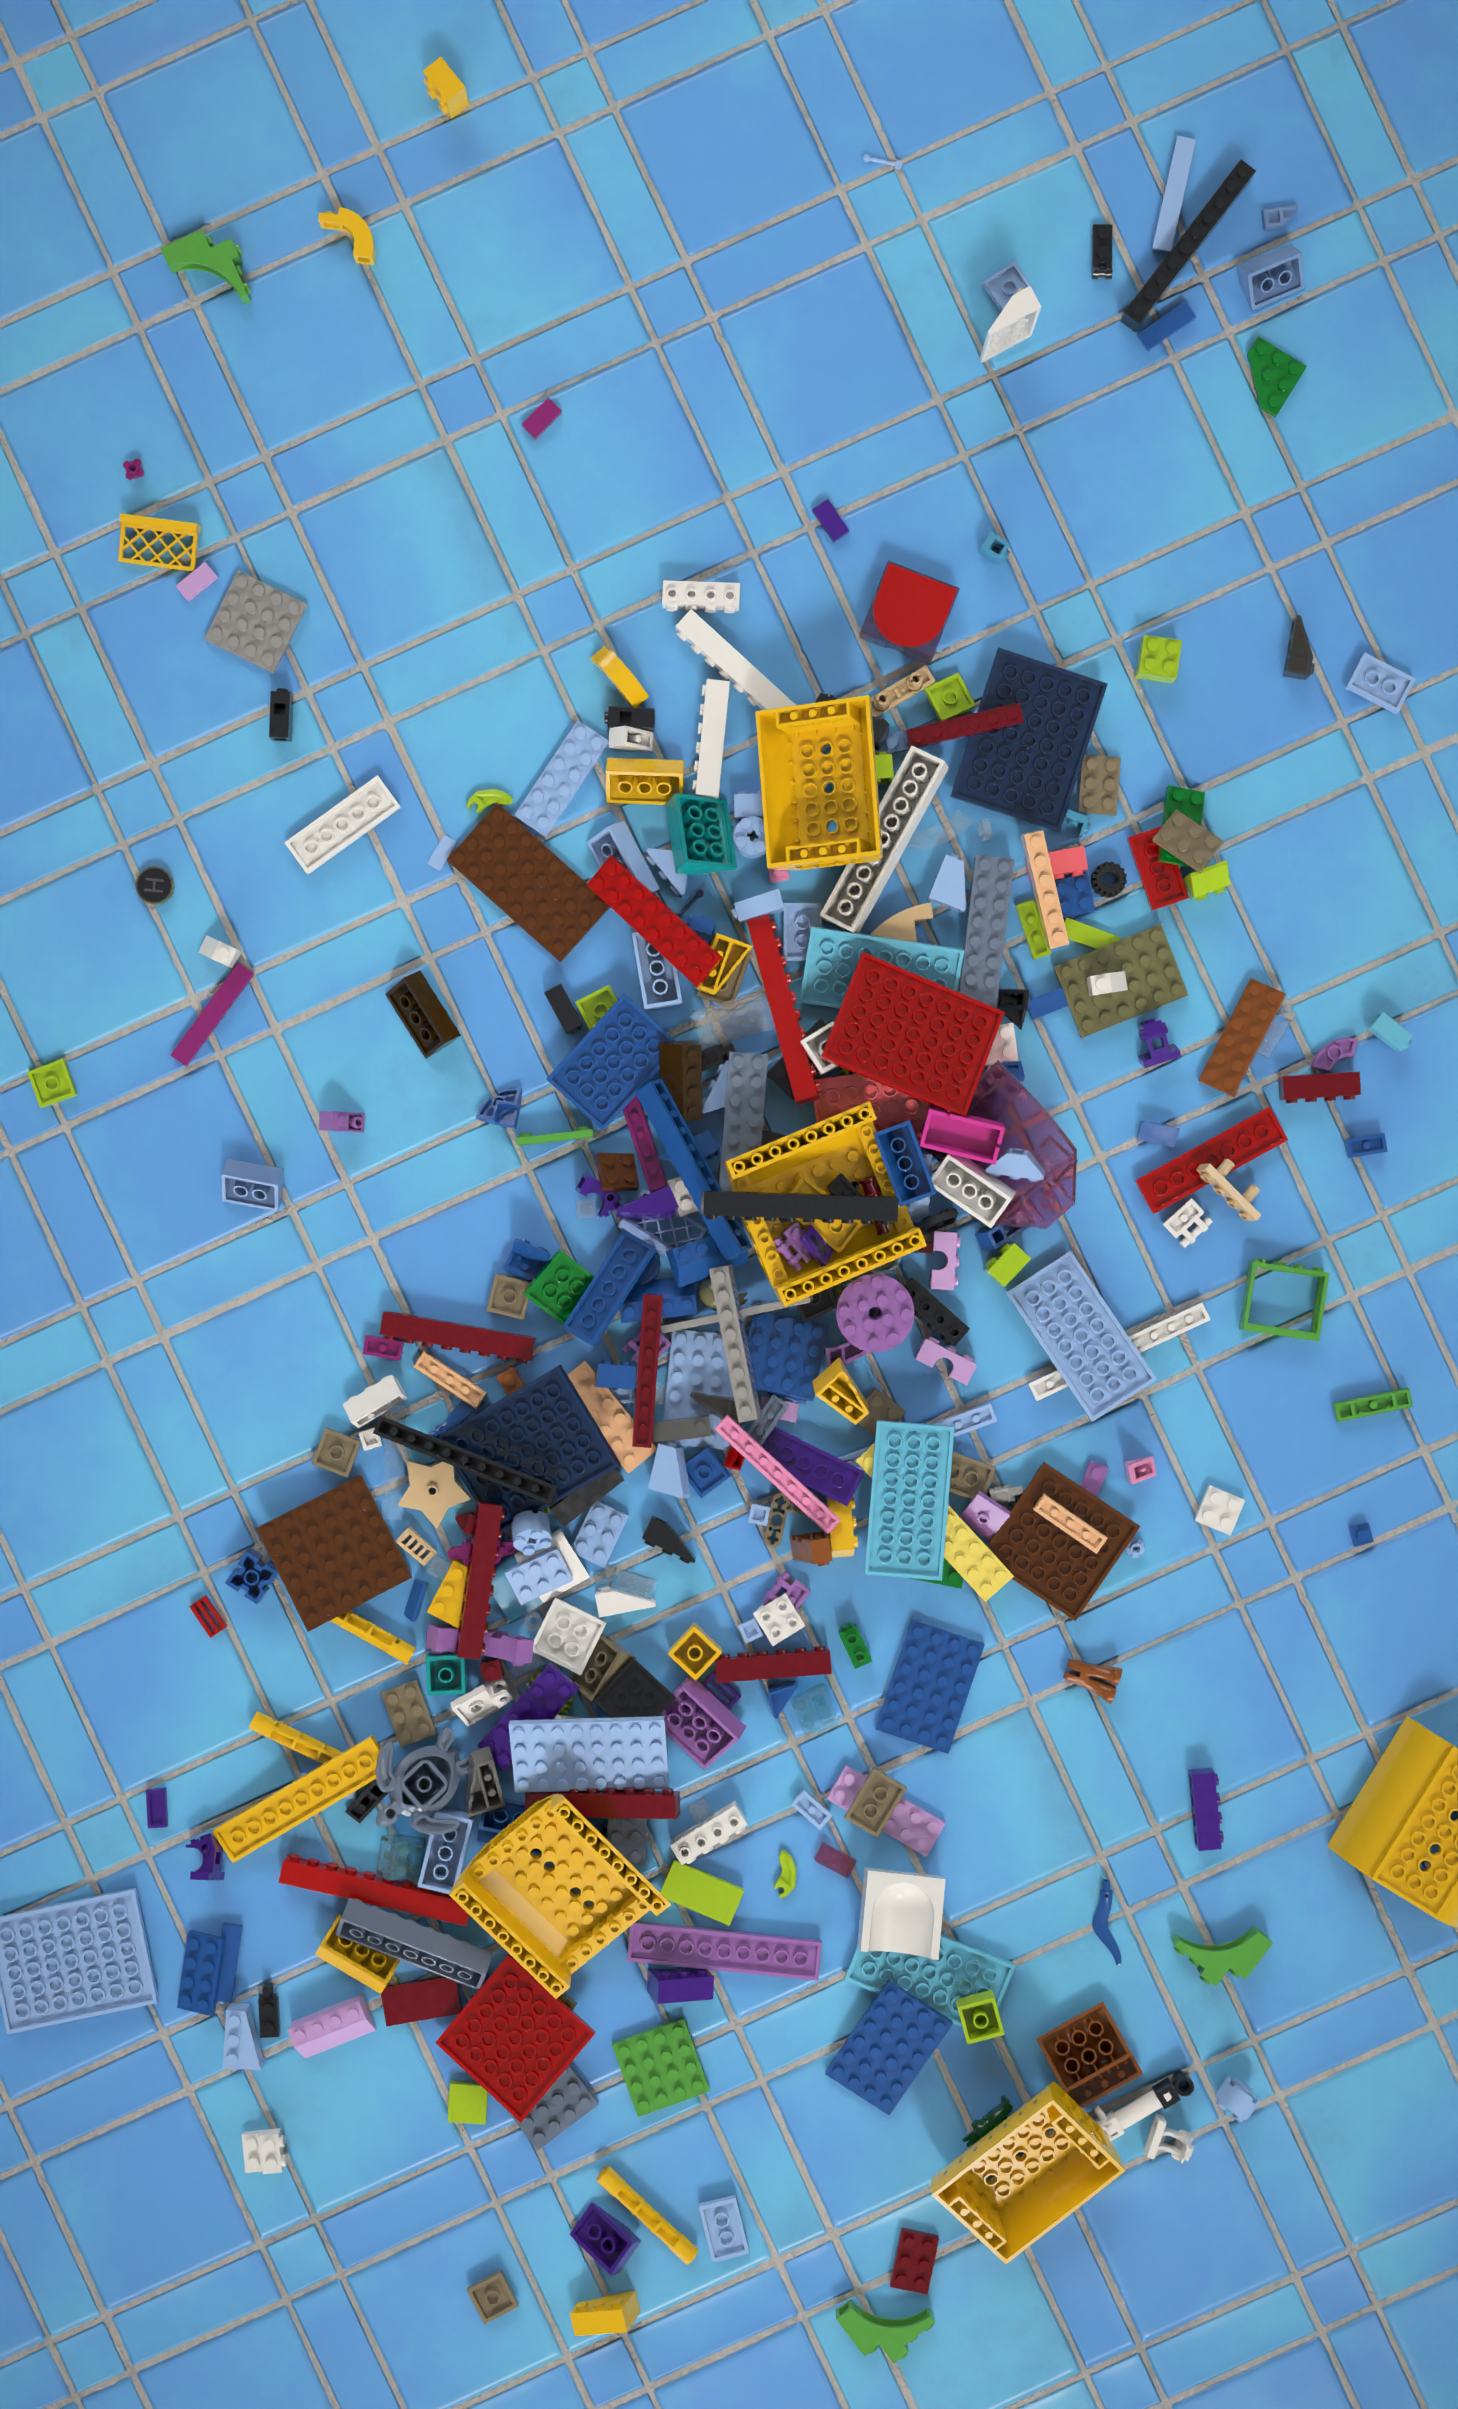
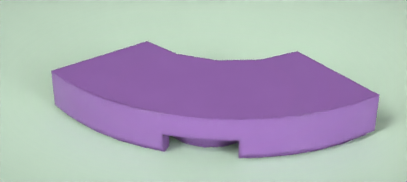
(1332, 1052)

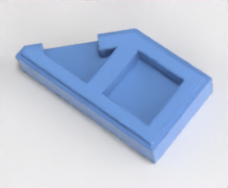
(1277, 217)

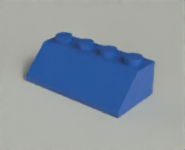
(904, 1163)
(693, 1260)
(675, 1300)
(496, 1820)

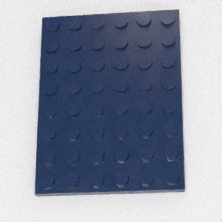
(1034, 764)
(540, 1433)

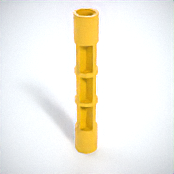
(375, 1635)
(292, 1738)
(657, 2224)

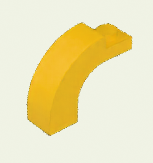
(352, 223)
(620, 676)

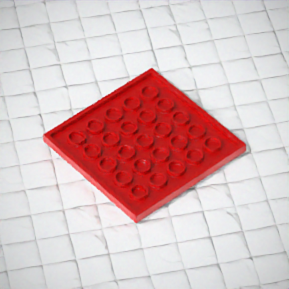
(515, 2038)

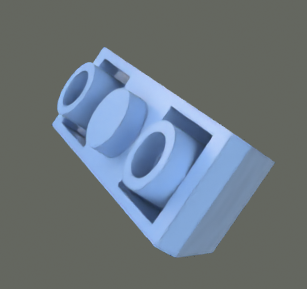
(664, 861)
(717, 1097)
(1017, 1165)

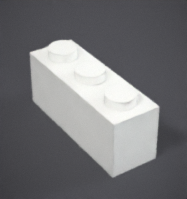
(374, 1401)

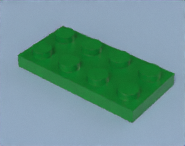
(1187, 802)

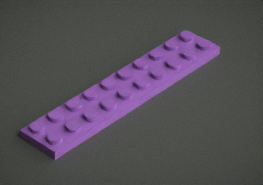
(724, 1950)

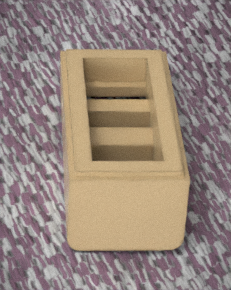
(406, 1546)

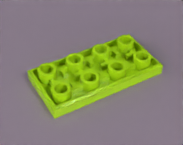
(702, 1892)

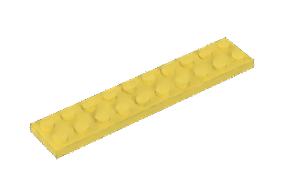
(963, 1548)

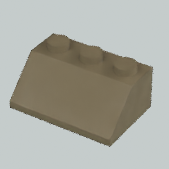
(602, 1667)

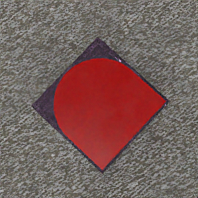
(909, 612)

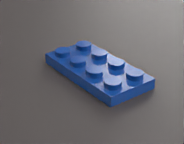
(201, 1973)

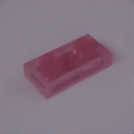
(835, 1860)

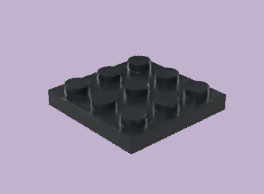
(634, 1694)

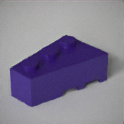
(680, 1985)

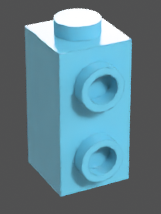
(1390, 1032)

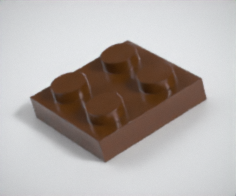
(617, 1171)

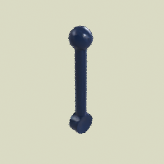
(699, 894)

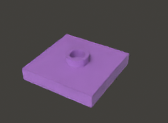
(984, 1515)

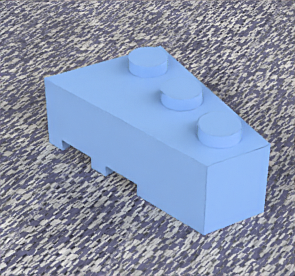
(241, 2040)

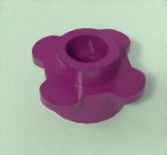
(137, 473)

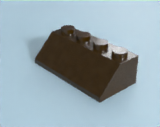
(422, 1014)
(682, 1073)

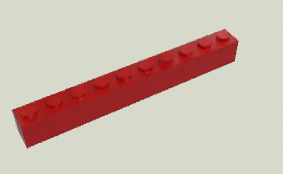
(783, 1010)
(370, 1889)

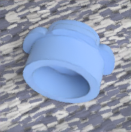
(1140, 1548)

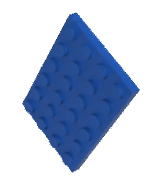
(611, 1062)
(929, 1686)
(888, 2047)

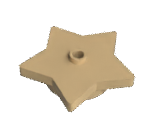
(419, 1496)

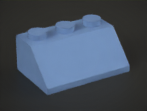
(1272, 276)
(252, 1184)

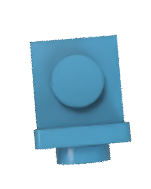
(1075, 819)

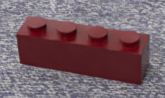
(1319, 1086)

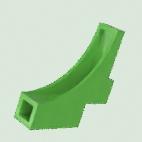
(200, 253)
(1236, 1956)
(891, 2334)

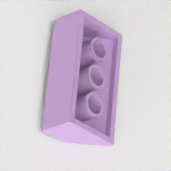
(331, 2026)

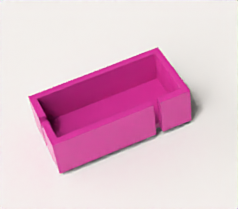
(961, 1135)

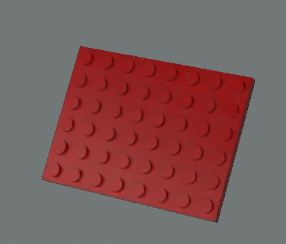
(912, 1035)

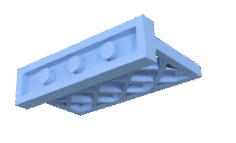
(642, 1233)

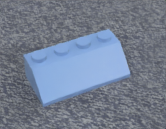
(619, 842)

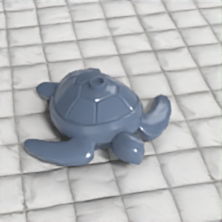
(421, 1784)

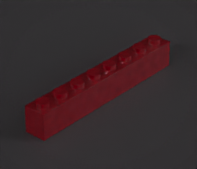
(457, 1335)
(479, 1579)
(618, 1803)

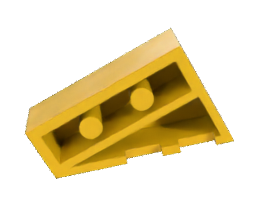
(732, 953)
(840, 1392)
(842, 1537)
(449, 1596)
(605, 2314)

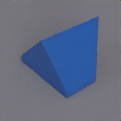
(780, 1695)

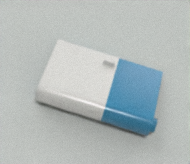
(504, 1592)

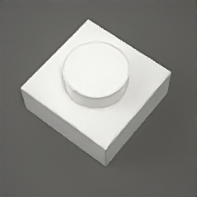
(369, 1439)

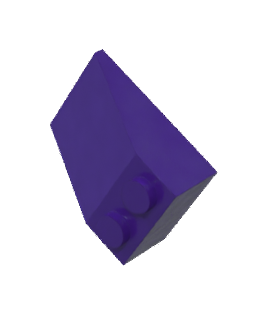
(652, 1206)
(605, 2239)

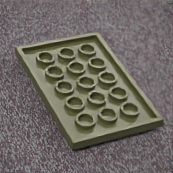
(1149, 974)

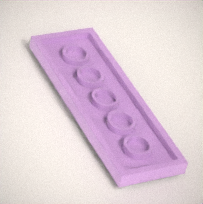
(906, 1824)

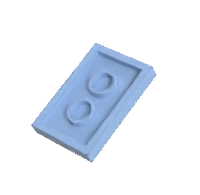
(1380, 683)
(797, 927)
(599, 1533)
(538, 1575)
(724, 2228)

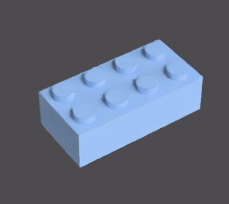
(656, 975)
(446, 1853)

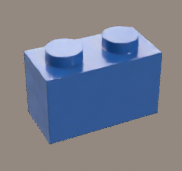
(615, 1376)

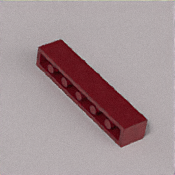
(773, 1665)

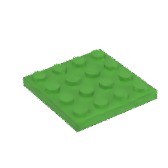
(660, 2066)

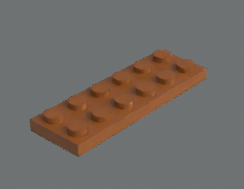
(1242, 1037)

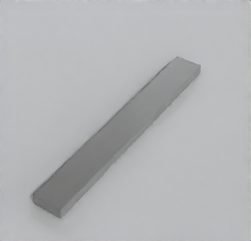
(712, 1318)

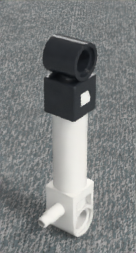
(1163, 2095)

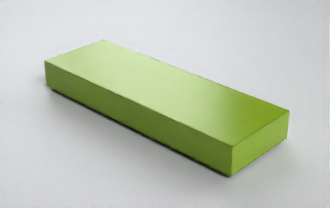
(1032, 929)
(1088, 935)

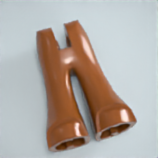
(1104, 1690)

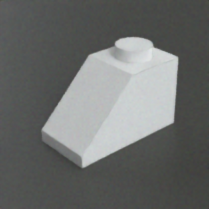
(630, 739)
(219, 952)
(1106, 983)

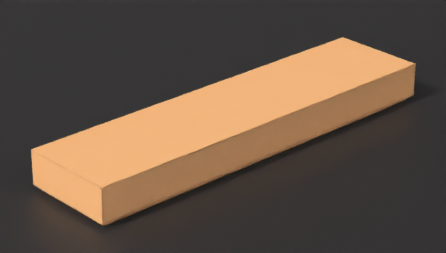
(450, 1379)
(1070, 1523)

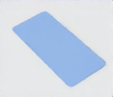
(442, 852)

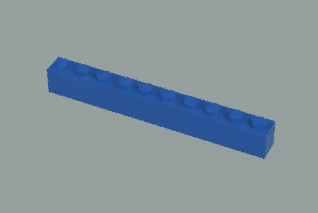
(690, 1164)

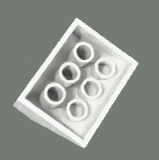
(1013, 324)

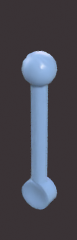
(898, 164)

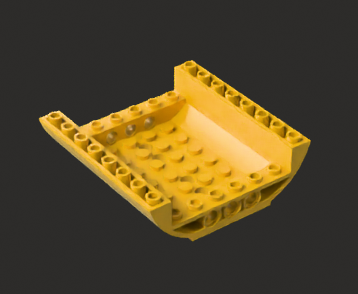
(820, 1153)
(1402, 1815)
(533, 1907)

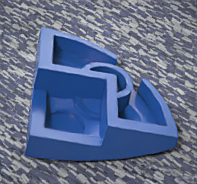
(502, 1109)

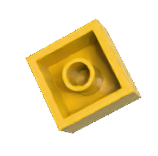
(445, 88)
(695, 1651)

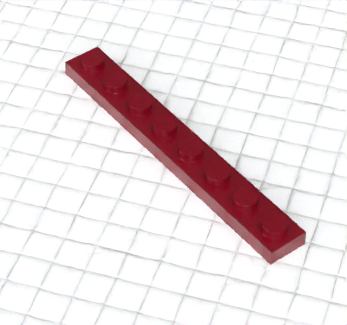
(647, 1370)

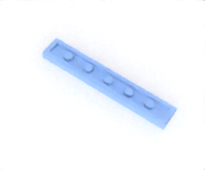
(1173, 194)

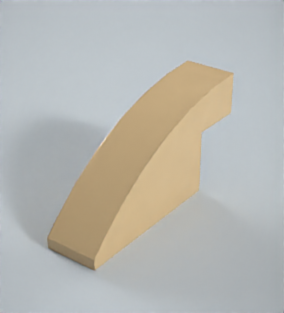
(902, 924)

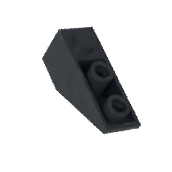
(664, 1535)

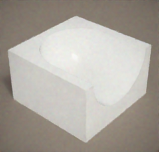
(901, 1912)

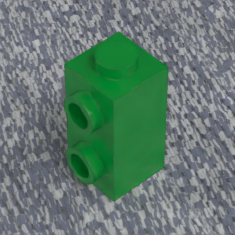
(854, 1645)

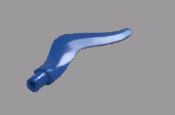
(459, 1413)
(1100, 1921)

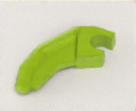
(487, 797)
(788, 1875)

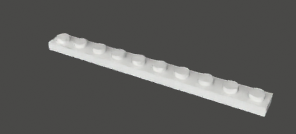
(1142, 1341)

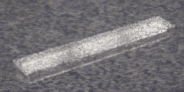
(394, 1469)

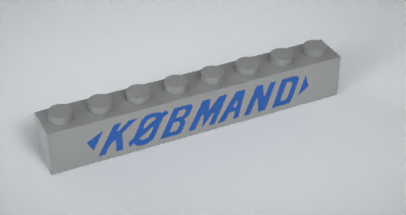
(735, 1343)

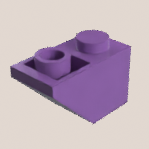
(341, 1121)

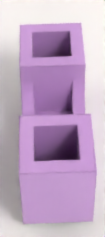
(945, 1277)
(931, 1351)

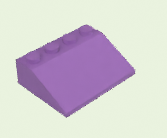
(701, 1723)

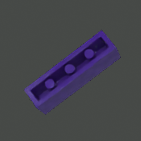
(1205, 1809)

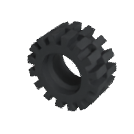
(1097, 883)

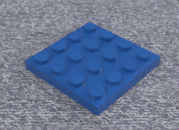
(786, 1354)

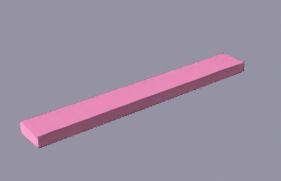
(777, 1474)

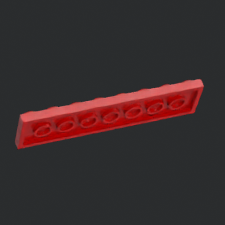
(654, 921)
(1238, 1143)

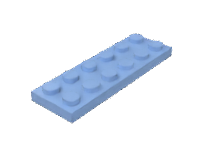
(562, 779)

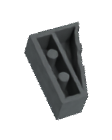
(483, 1785)

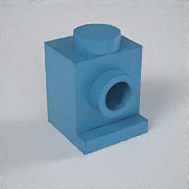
(994, 541)

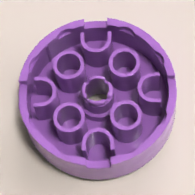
(895, 1312)

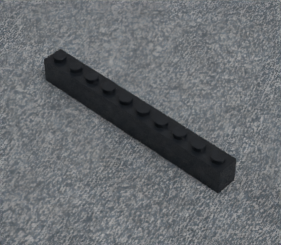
(1187, 245)
(799, 1206)
(466, 1460)

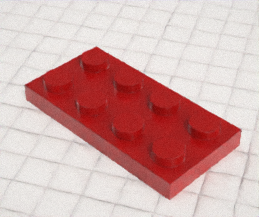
(1160, 880)

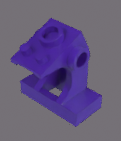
(1151, 1030)
(591, 1185)
(212, 1858)

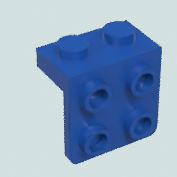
(526, 1259)

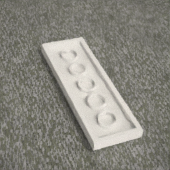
(342, 825)

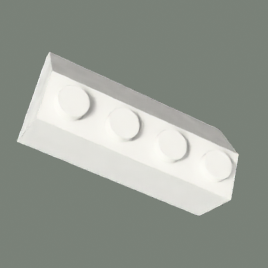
(972, 1188)

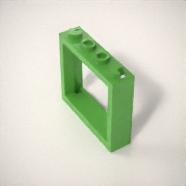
(1318, 1308)

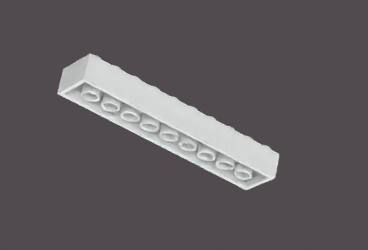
(899, 817)

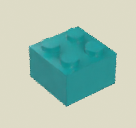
(446, 1674)

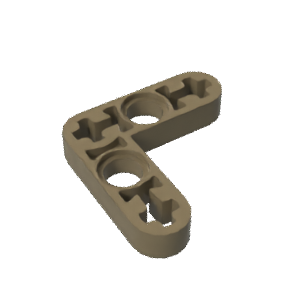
(787, 1507)

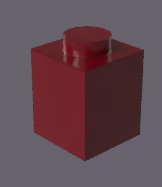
(492, 1669)

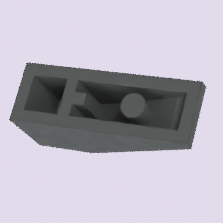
(682, 1428)

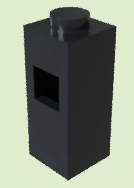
(281, 715)
(633, 717)
(564, 1009)

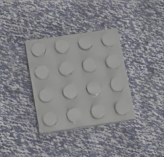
(256, 622)

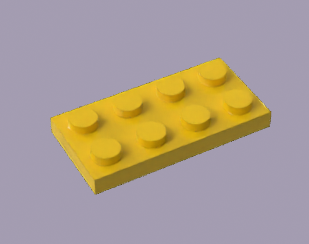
(834, 1234)

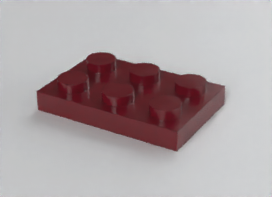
(914, 2261)

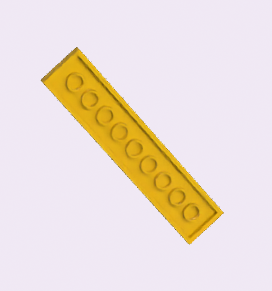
(299, 1800)

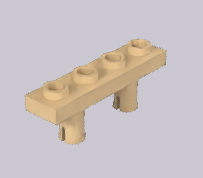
(901, 691)
(1222, 1187)

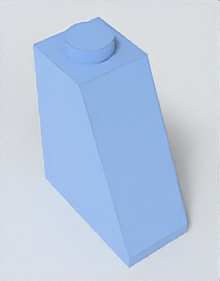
(950, 884)
(757, 906)
(670, 1471)

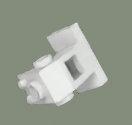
(1182, 2147)

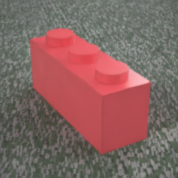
(1066, 862)

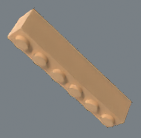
(1044, 889)

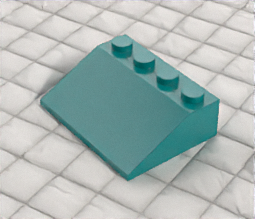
(700, 834)

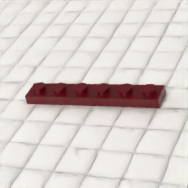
(965, 725)

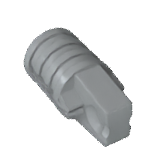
(1004, 1493)

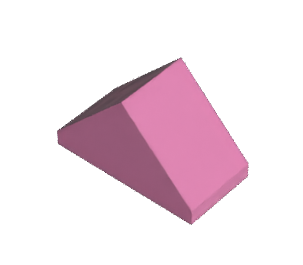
(1139, 1469)

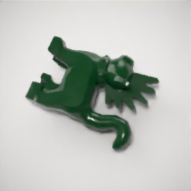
(988, 2122)

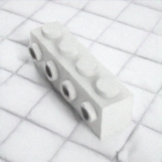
(701, 596)
(708, 1833)

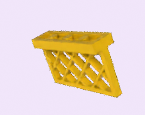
(164, 526)

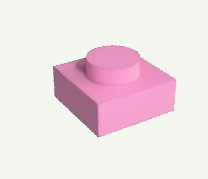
(778, 875)

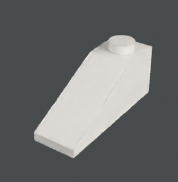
(617, 1601)

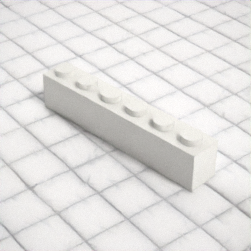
(712, 738)

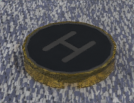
(154, 885)

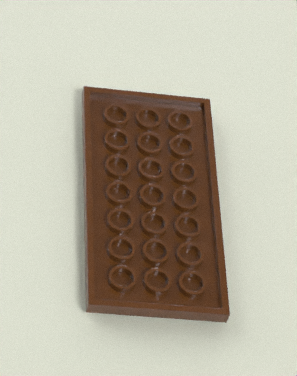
(528, 882)

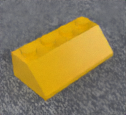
(643, 780)
(356, 1960)

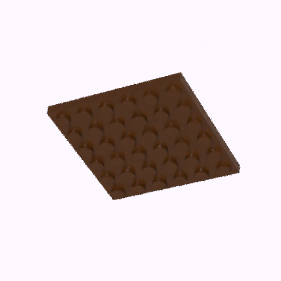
(334, 1553)
(1050, 1559)

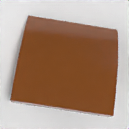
(1089, 2055)

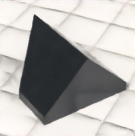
(1014, 1004)

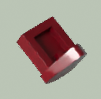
(466, 1522)

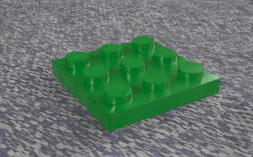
(559, 1286)

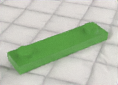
(528, 1139)
(1372, 1404)

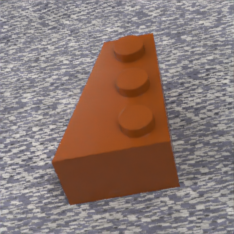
(811, 1547)

